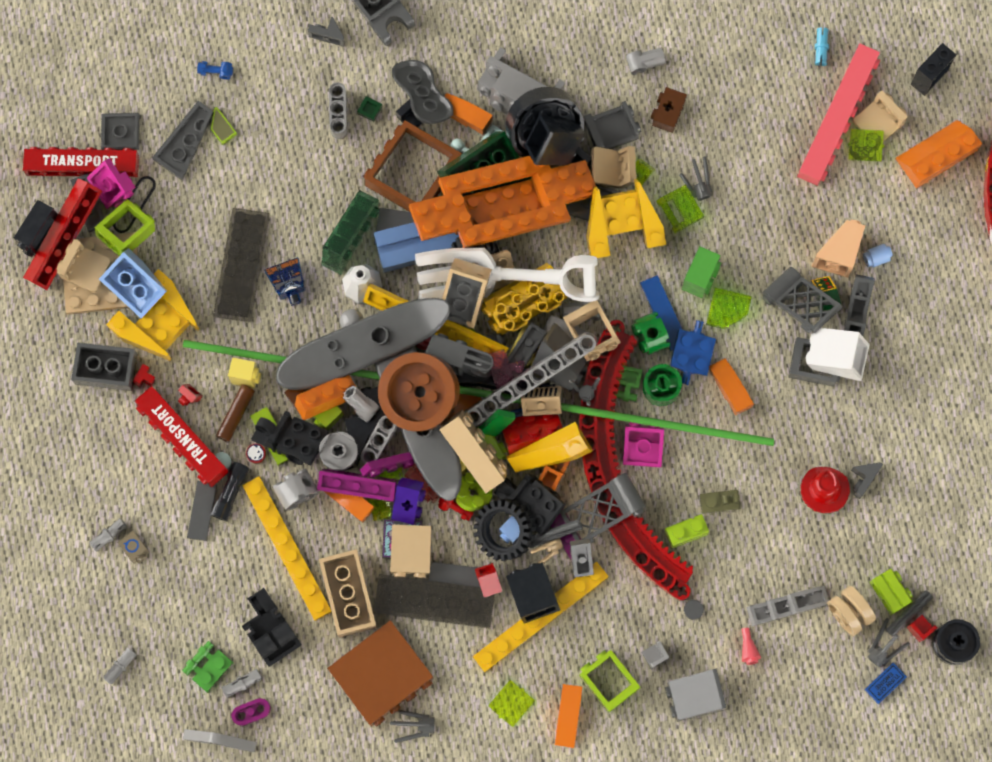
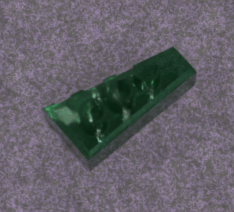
(349, 232)

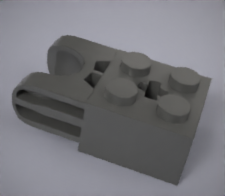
(381, 14)
(461, 357)

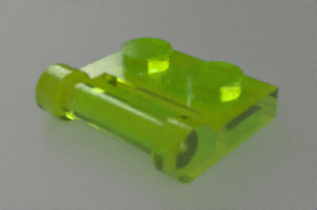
(685, 205)

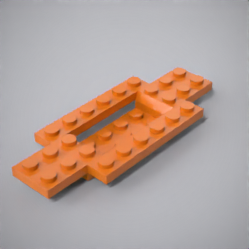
(505, 209)

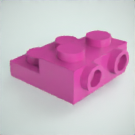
(113, 184)
(643, 445)

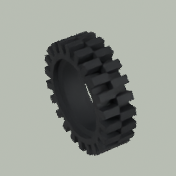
(486, 539)

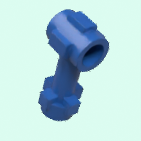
(225, 70)

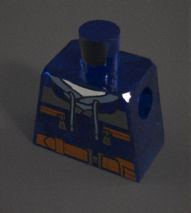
(287, 280)

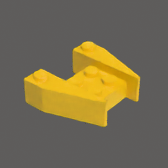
(621, 214)
(159, 325)

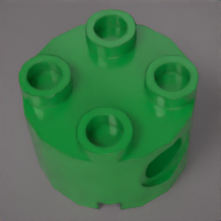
(656, 325)
(662, 385)

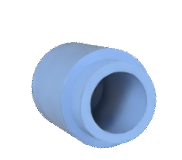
(877, 255)

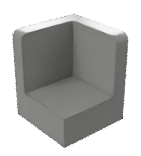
(655, 655)

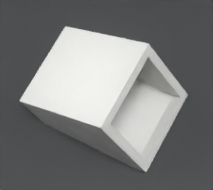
(838, 353)

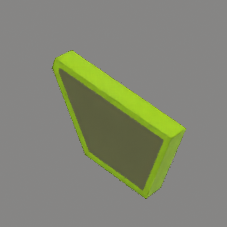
(221, 127)

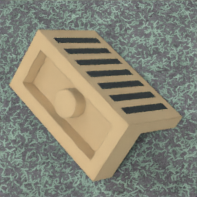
(542, 401)

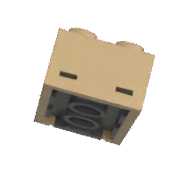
(465, 291)

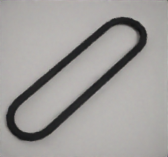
(148, 196)

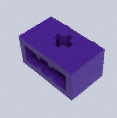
(407, 491)

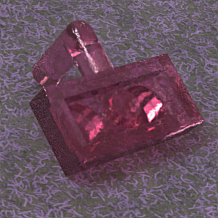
(502, 370)

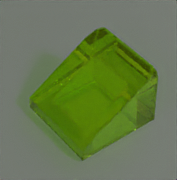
(643, 171)
(382, 510)

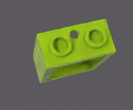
(136, 239)
(601, 658)

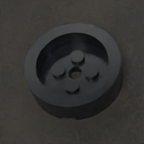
(527, 108)

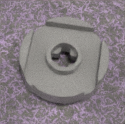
(337, 440)

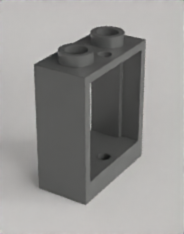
(794, 372)

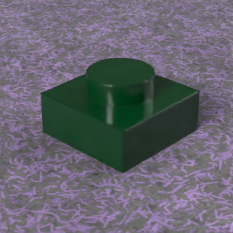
(369, 109)

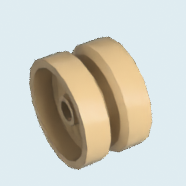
(851, 610)

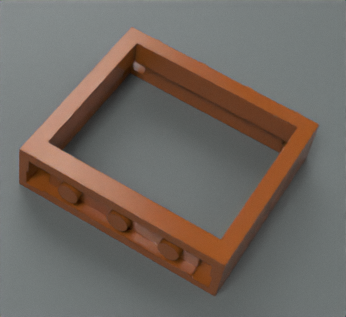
(388, 192)

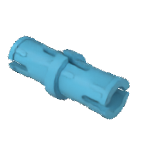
(821, 46)

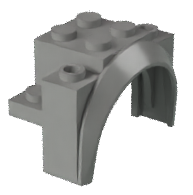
(509, 84)

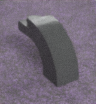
(858, 304)

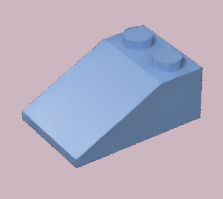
(133, 283)

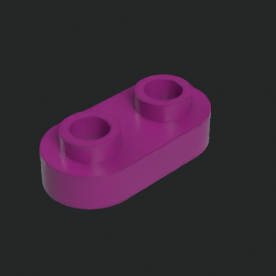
(251, 712)

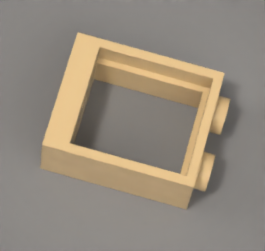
(585, 313)

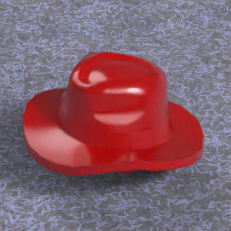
(825, 489)

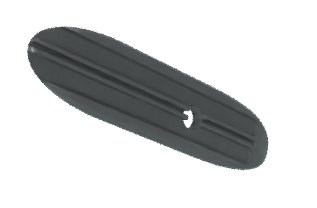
(354, 345)
(430, 452)

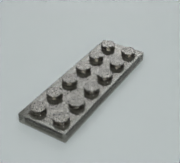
(241, 265)
(433, 601)

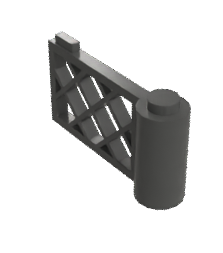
(786, 288)
(625, 496)

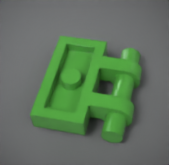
(630, 379)
(211, 671)

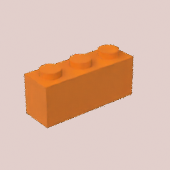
(323, 397)

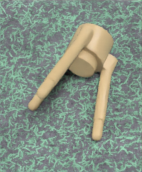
(552, 546)

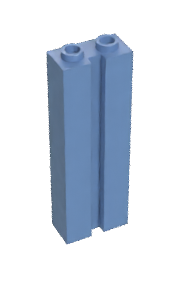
(401, 243)

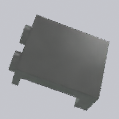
(612, 127)

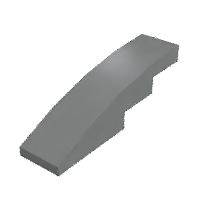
(788, 605)

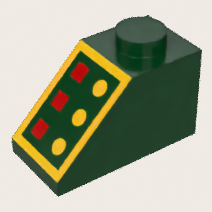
(827, 286)

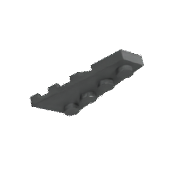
(183, 142)

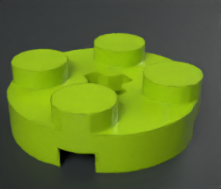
(471, 502)

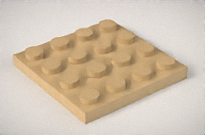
(81, 300)

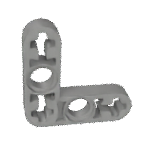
(219, 739)

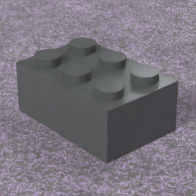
(104, 366)

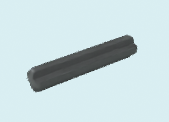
(557, 532)
(909, 613)

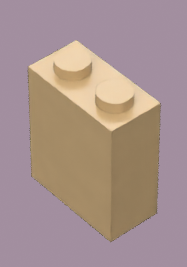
(410, 550)

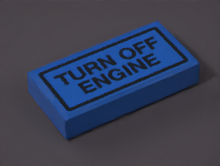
(885, 683)

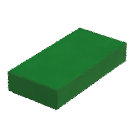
(497, 422)

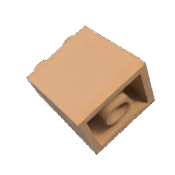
(841, 250)

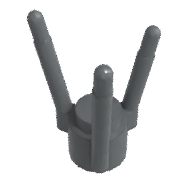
(702, 190)
(586, 392)
(878, 655)
(424, 724)

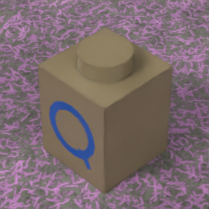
(134, 547)

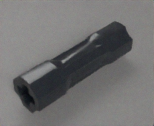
(225, 503)

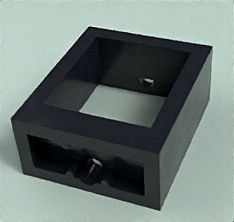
(934, 67)
(35, 228)

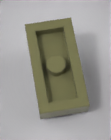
(719, 501)

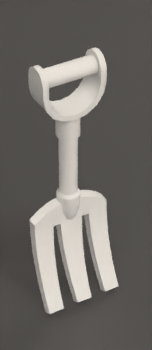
(484, 259)

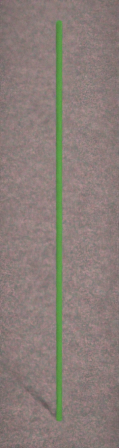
(483, 393)

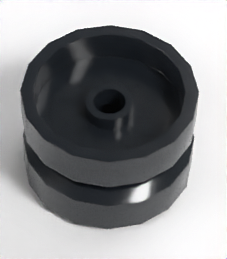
(964, 634)

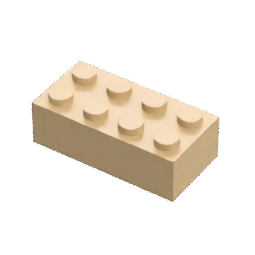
(474, 450)
(347, 593)

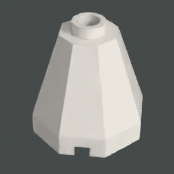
(357, 281)

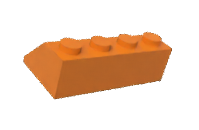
(939, 153)

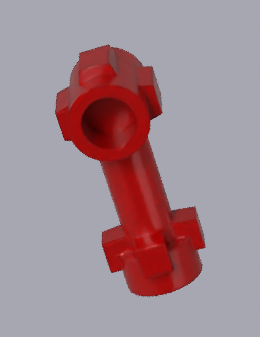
(445, 505)

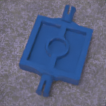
(692, 352)

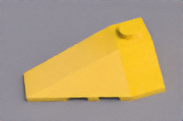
(555, 448)

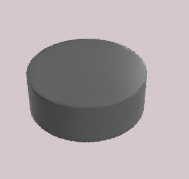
(693, 609)

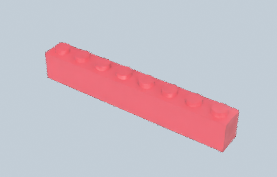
(838, 114)

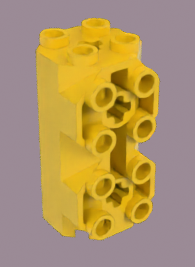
(519, 302)

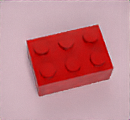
(529, 429)

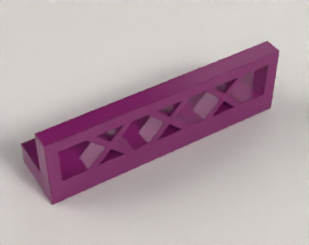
(357, 485)

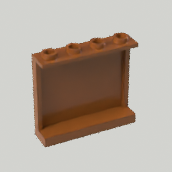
(381, 674)

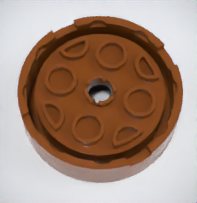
(399, 386)

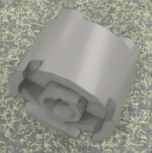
(295, 489)

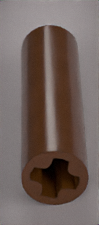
(235, 413)

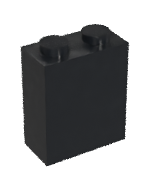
(533, 592)

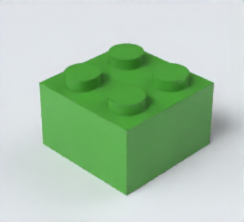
(700, 274)

